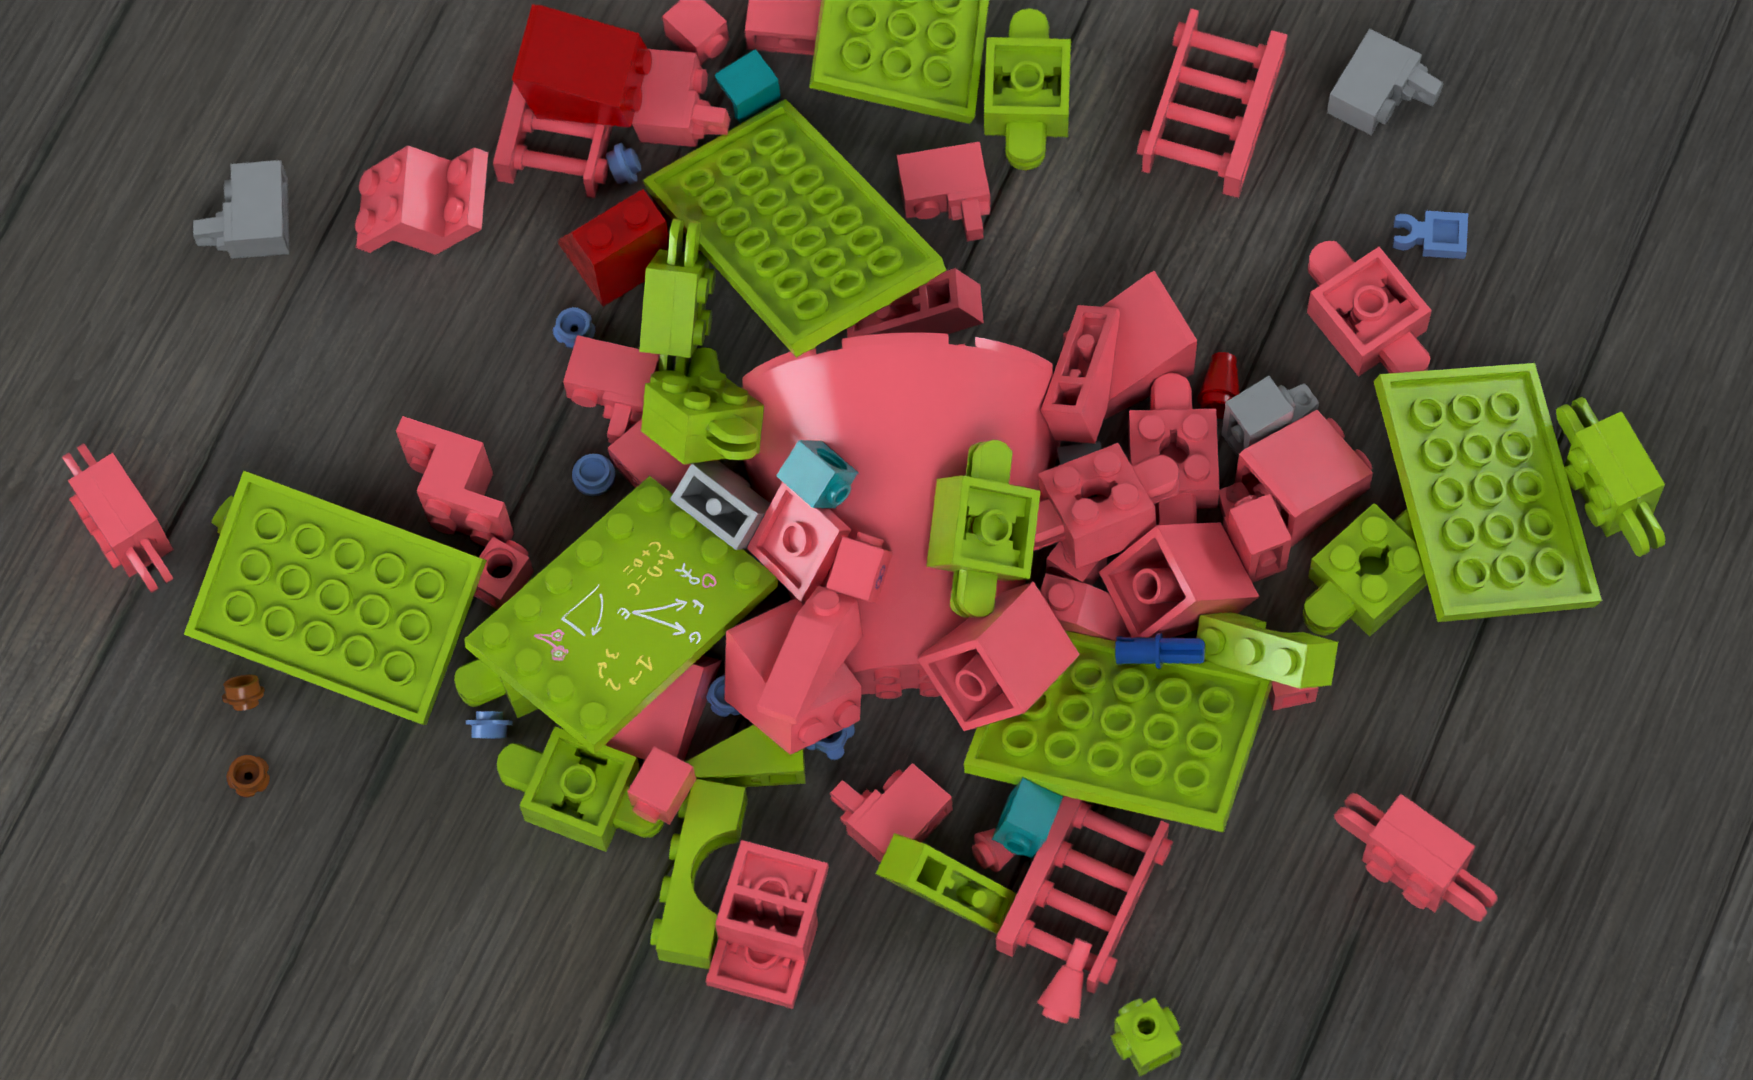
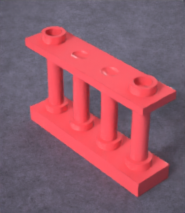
(1241, 129)
(513, 154)
(1040, 891)

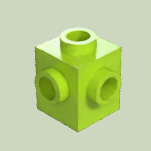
(1150, 1049)

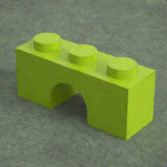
(1278, 656)

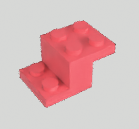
(421, 200)
(454, 482)
(767, 924)

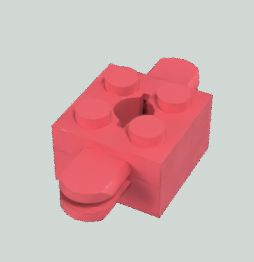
(1377, 296)
(1187, 438)
(118, 517)
(1114, 518)
(1416, 855)

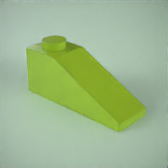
(749, 761)
(946, 883)

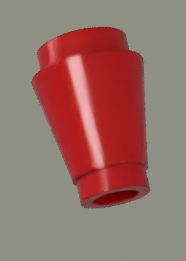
(1219, 383)

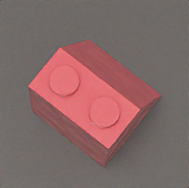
(1148, 343)
(1306, 472)
(1177, 577)
(1001, 660)
(748, 664)
(670, 717)

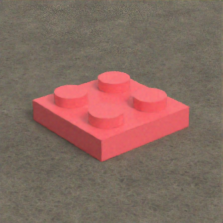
(797, 542)

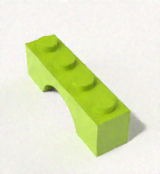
(711, 820)

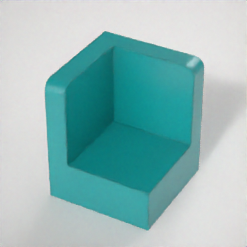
(749, 85)

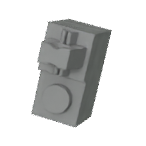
(1378, 80)
(254, 213)
(1264, 411)
(721, 502)

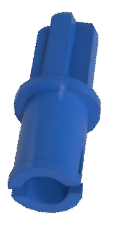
(1159, 650)

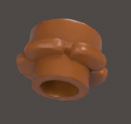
(243, 692)
(244, 765)

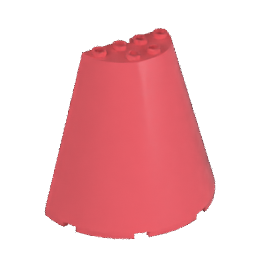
(902, 418)

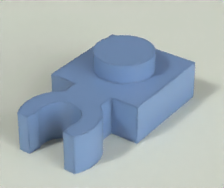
(1440, 234)

